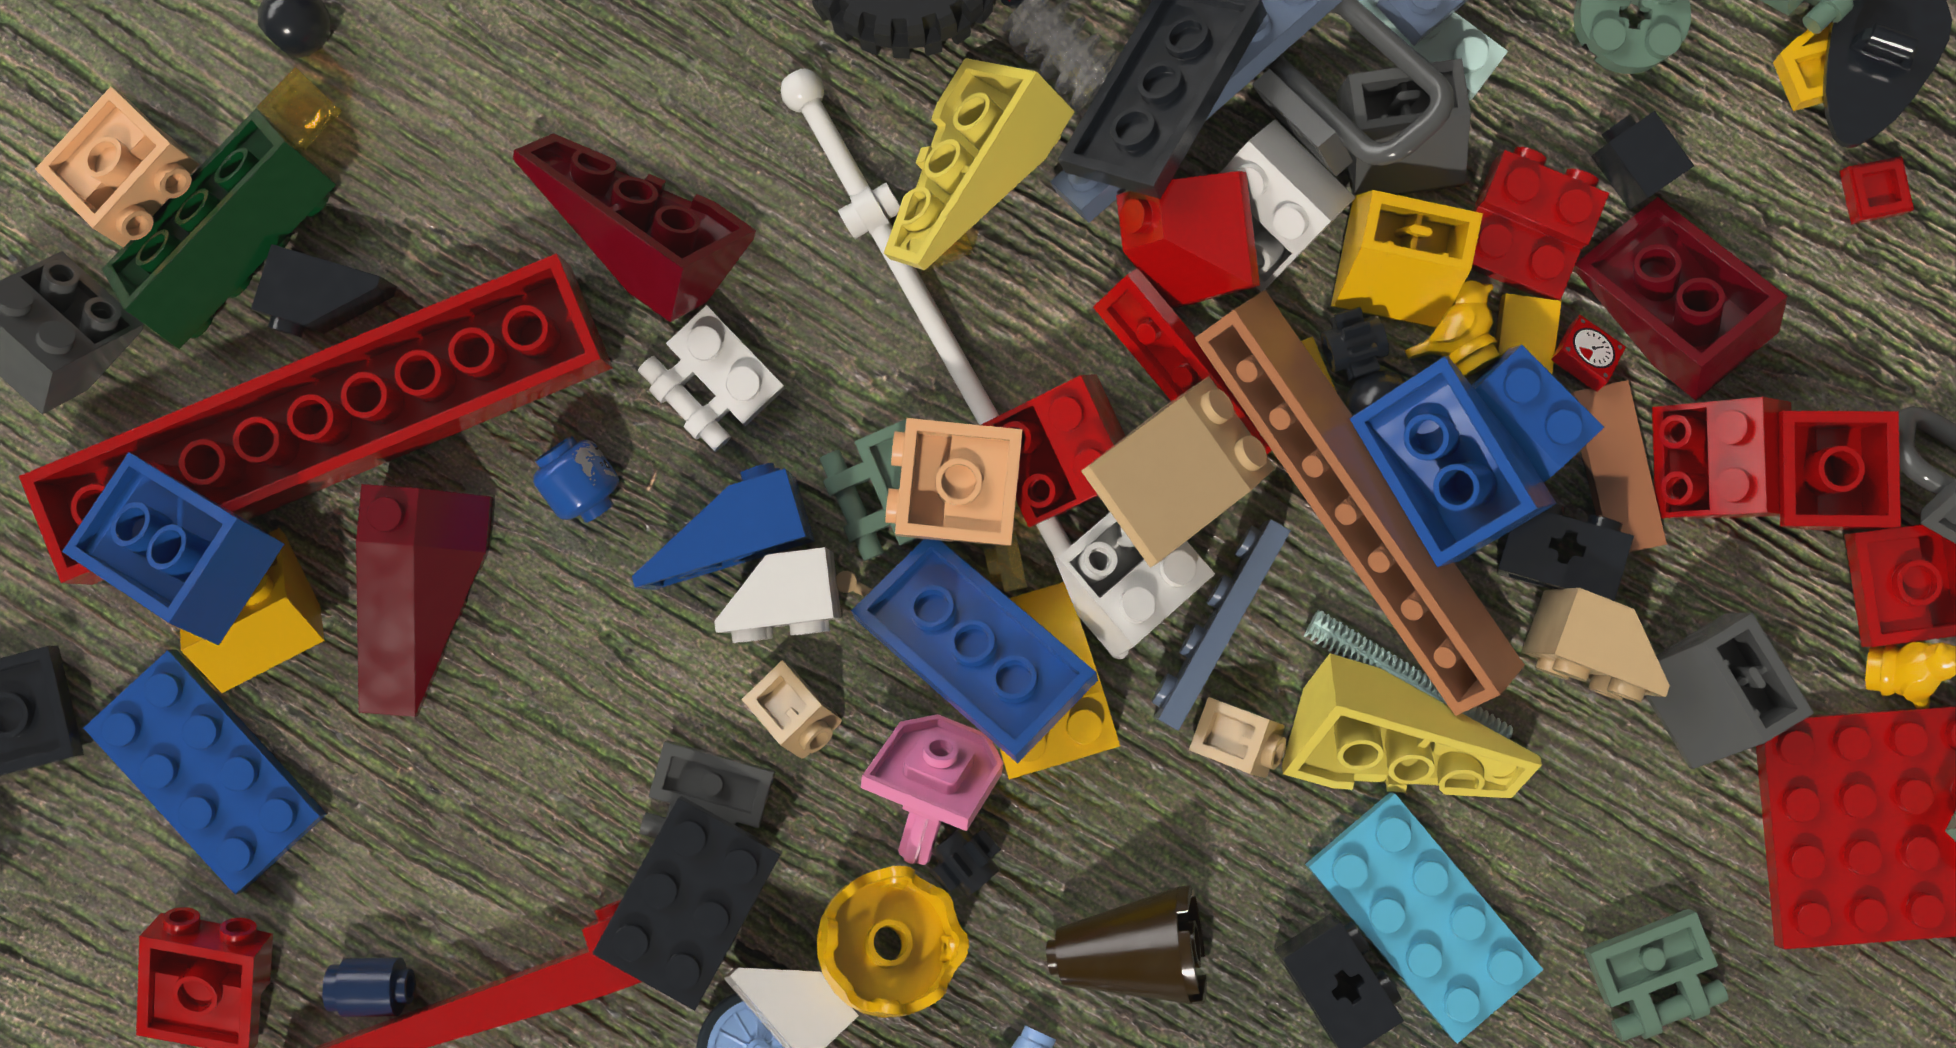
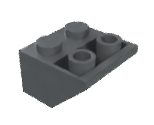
(1385, 105)
(59, 331)
(1726, 691)

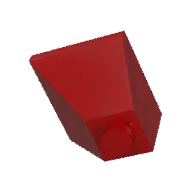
(1192, 239)

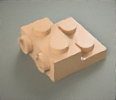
(117, 168)
(955, 482)

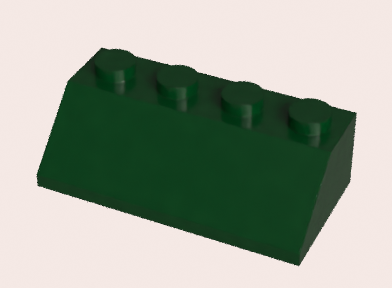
(218, 230)

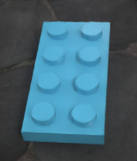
(1424, 917)

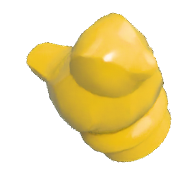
(1464, 332)
(1910, 670)

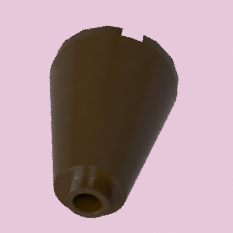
(1136, 949)

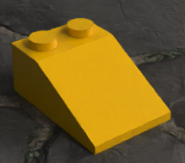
(1088, 724)

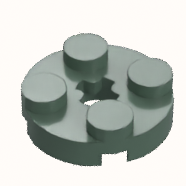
(1630, 49)

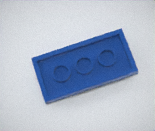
(975, 647)
(205, 771)

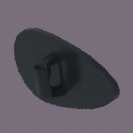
(1879, 63)

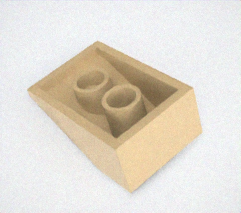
(1179, 470)

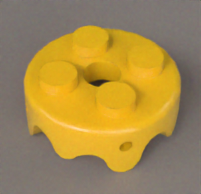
(929, 936)

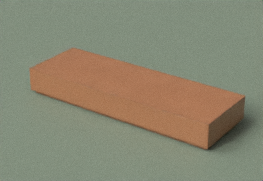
(1619, 466)

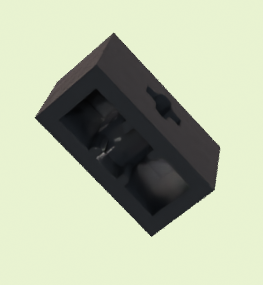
(1599, 540)
(1348, 1017)

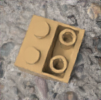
(1594, 640)

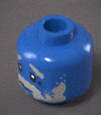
(575, 479)

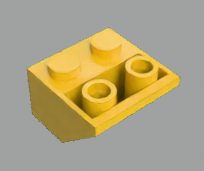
(1405, 257)
(271, 628)

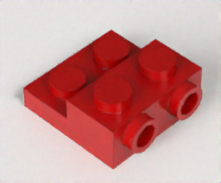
(1534, 222)
(1902, 584)
(202, 980)

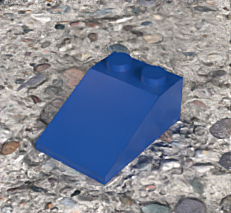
(1536, 410)
(1450, 463)
(738, 526)
(173, 549)

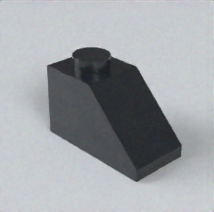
(314, 292)

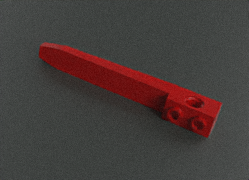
(504, 1001)

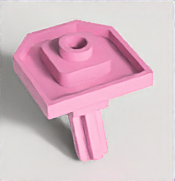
(937, 774)

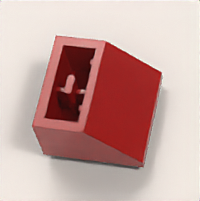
(1059, 439)
(1717, 458)

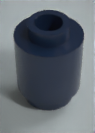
(368, 987)

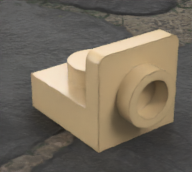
(792, 711)
(1239, 738)

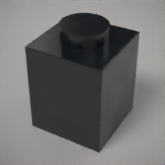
(1640, 158)

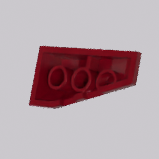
(649, 239)
(412, 584)

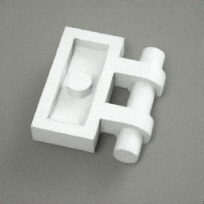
(724, 366)

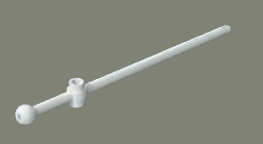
(871, 212)

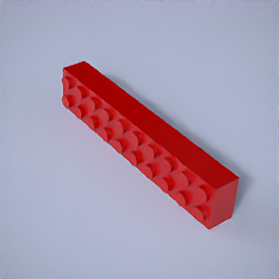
(346, 404)

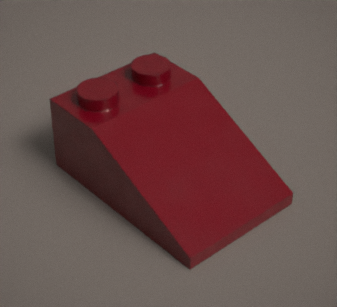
(1682, 297)

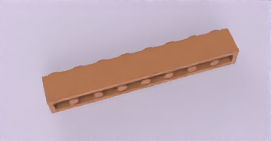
(1343, 485)

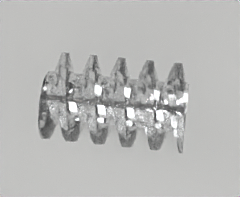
(1060, 48)

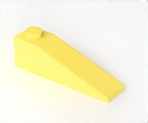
(988, 138)
(1378, 728)

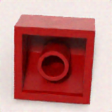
(1839, 470)

